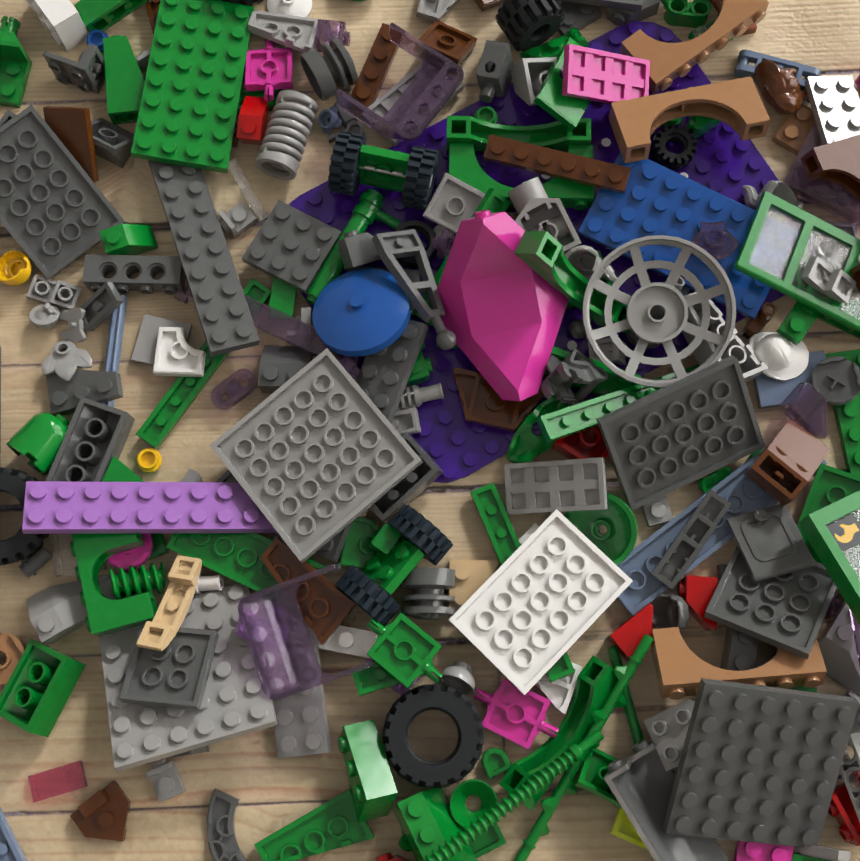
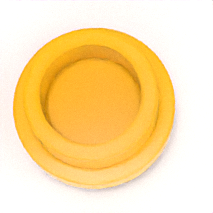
(149, 460)

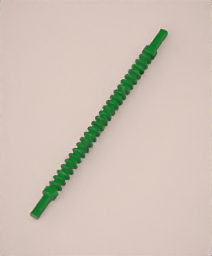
(574, 753)

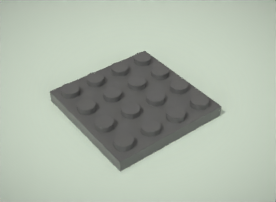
(777, 610)

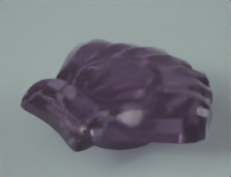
(715, 240)

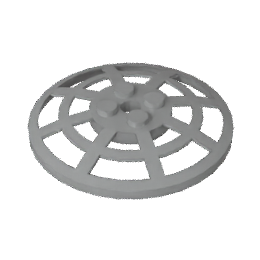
(664, 296)

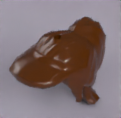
(779, 87)

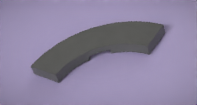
(221, 827)

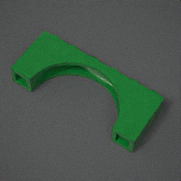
(466, 168)

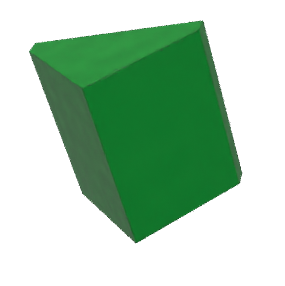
(592, 773)

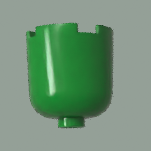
(40, 440)

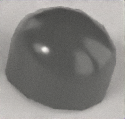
(670, 611)

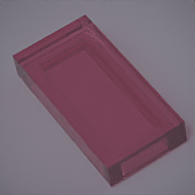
(57, 781)

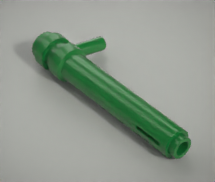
(362, 217)

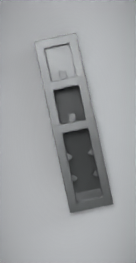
(691, 539)

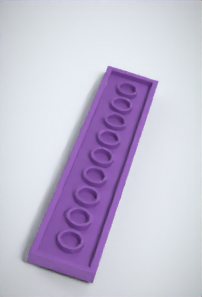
(140, 508)

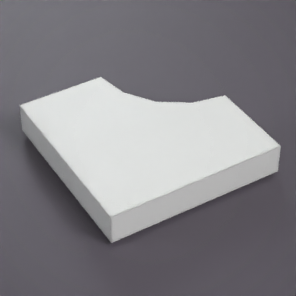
(176, 356)

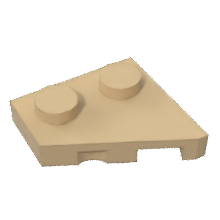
(469, 578)

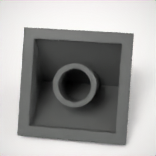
(112, 142)

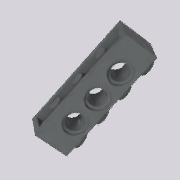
(99, 266)

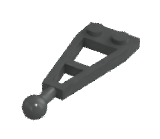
(406, 244)

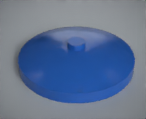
(361, 312)

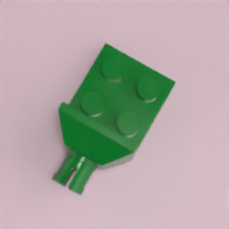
(14, 64)

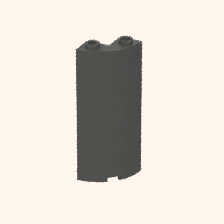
(644, 795)

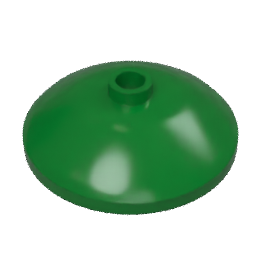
(620, 525)

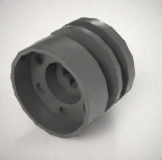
(332, 67)
(428, 593)

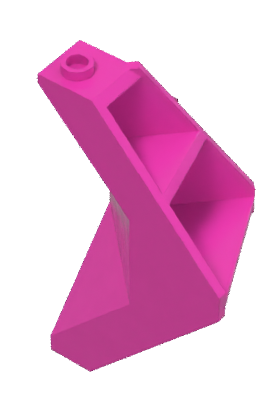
(499, 305)

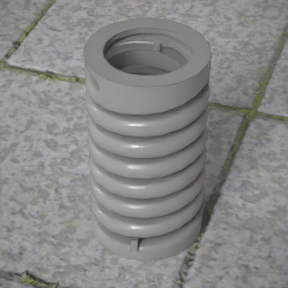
(287, 134)

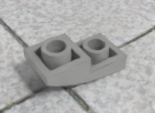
(56, 293)

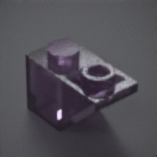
(808, 408)

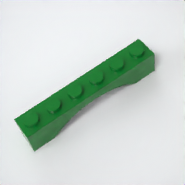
(550, 135)
(547, 258)
(591, 692)

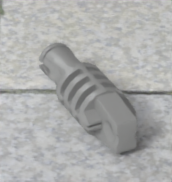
(415, 396)

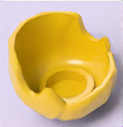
(15, 268)

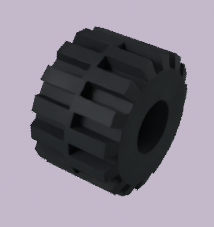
(529, 21)

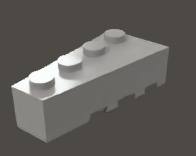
(748, 363)

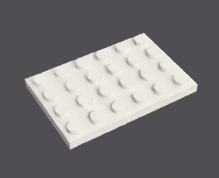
(540, 601)

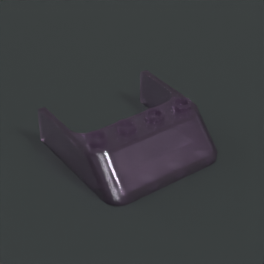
(419, 101)
(281, 639)

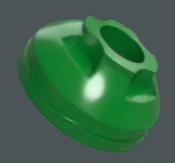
(462, 792)

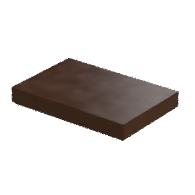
(75, 132)

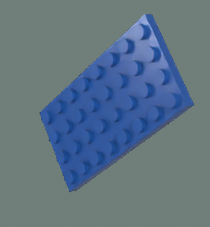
(673, 205)

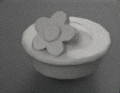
(44, 315)

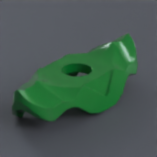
(524, 444)

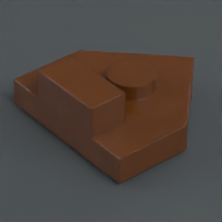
(104, 814)

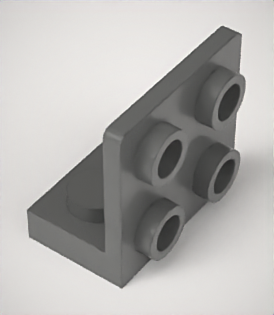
(86, 75)

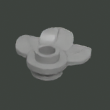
(66, 362)

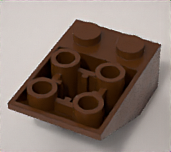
(787, 462)

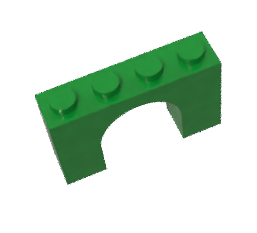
(105, 614)

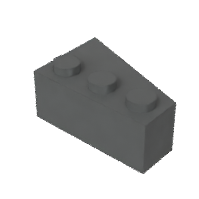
(410, 486)

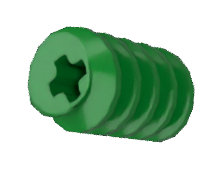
(138, 581)

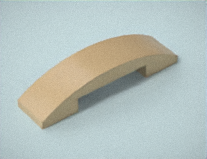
(174, 605)

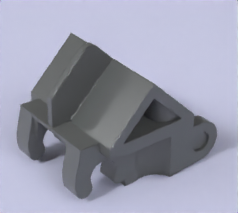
(575, 369)

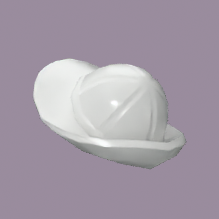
(780, 355)

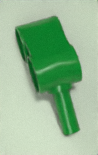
(687, 12)

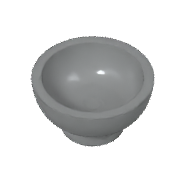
(459, 677)

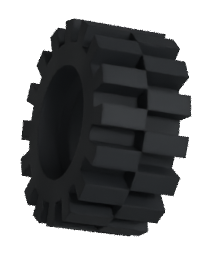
(677, 135)

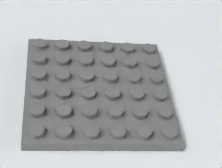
(315, 455)
(231, 701)

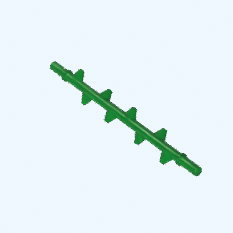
(566, 785)

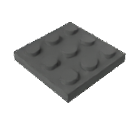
(291, 246)
(173, 675)

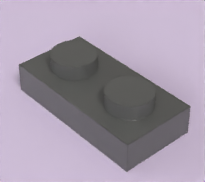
(101, 305)

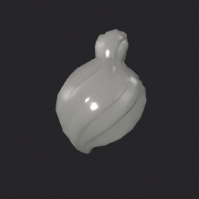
(776, 188)
(586, 260)

